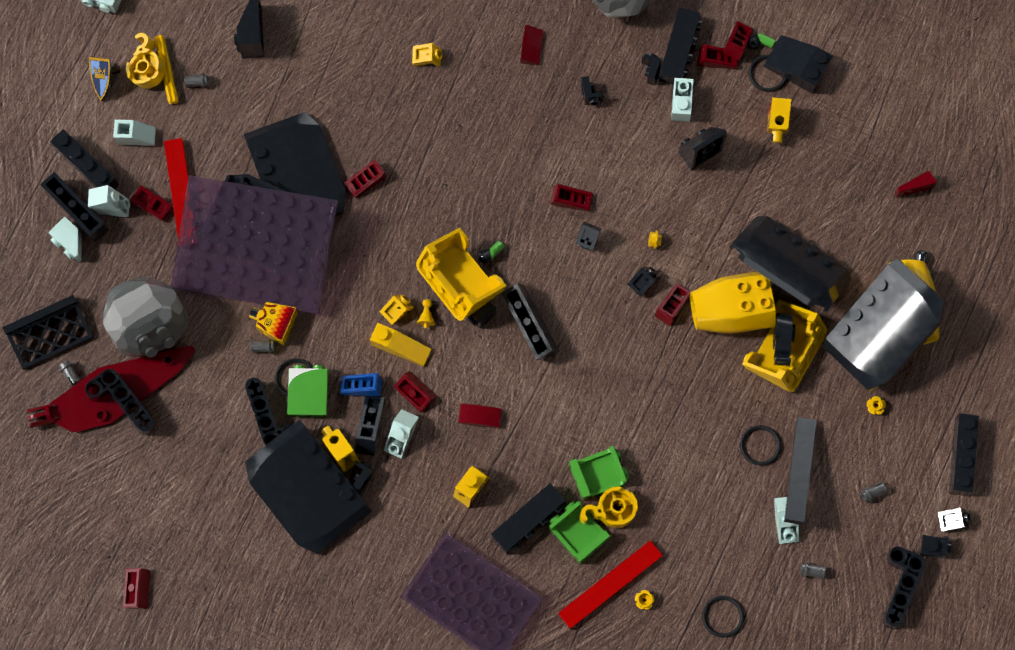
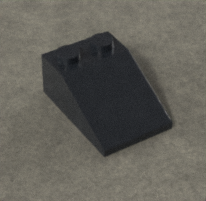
(249, 34)
(798, 62)
(703, 146)

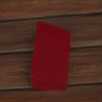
(531, 45)
(415, 391)
(136, 588)

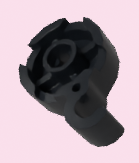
(782, 338)

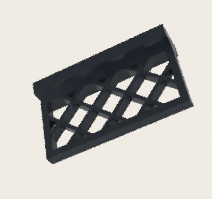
(45, 315)

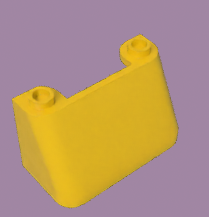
(456, 275)
(808, 338)

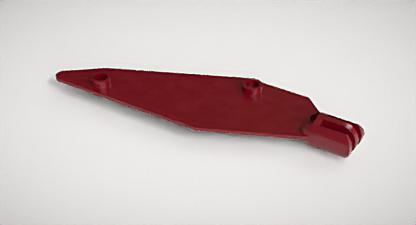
(141, 375)

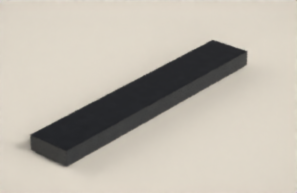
(800, 471)

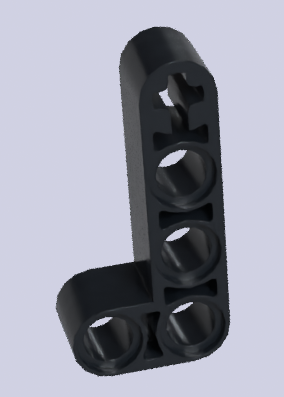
(124, 403)
(264, 414)
(900, 589)

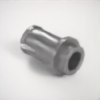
(196, 80)
(262, 346)
(69, 372)
(873, 492)
(812, 570)

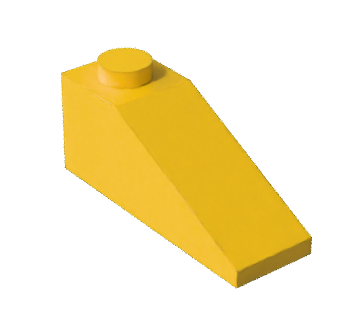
(399, 345)

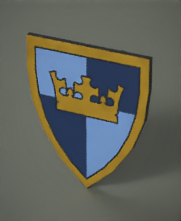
(101, 75)

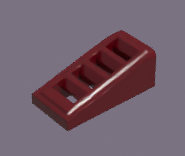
(737, 41)
(710, 62)
(361, 174)
(920, 183)
(558, 188)
(667, 314)

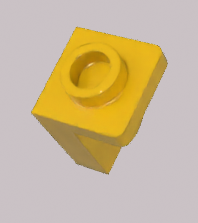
(426, 54)
(396, 308)

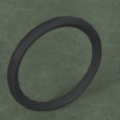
(757, 85)
(280, 368)
(763, 428)
(738, 607)

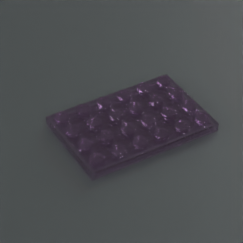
(470, 597)

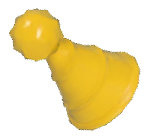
(426, 317)

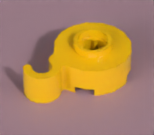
(146, 66)
(605, 512)

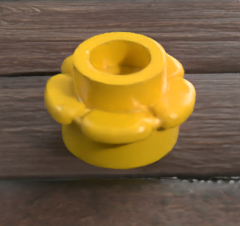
(654, 239)
(871, 405)
(639, 599)

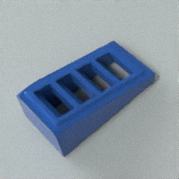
(361, 390)

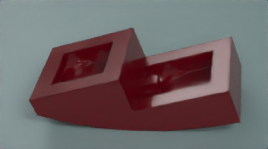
(150, 203)
(479, 415)

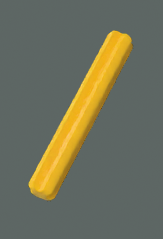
(168, 77)

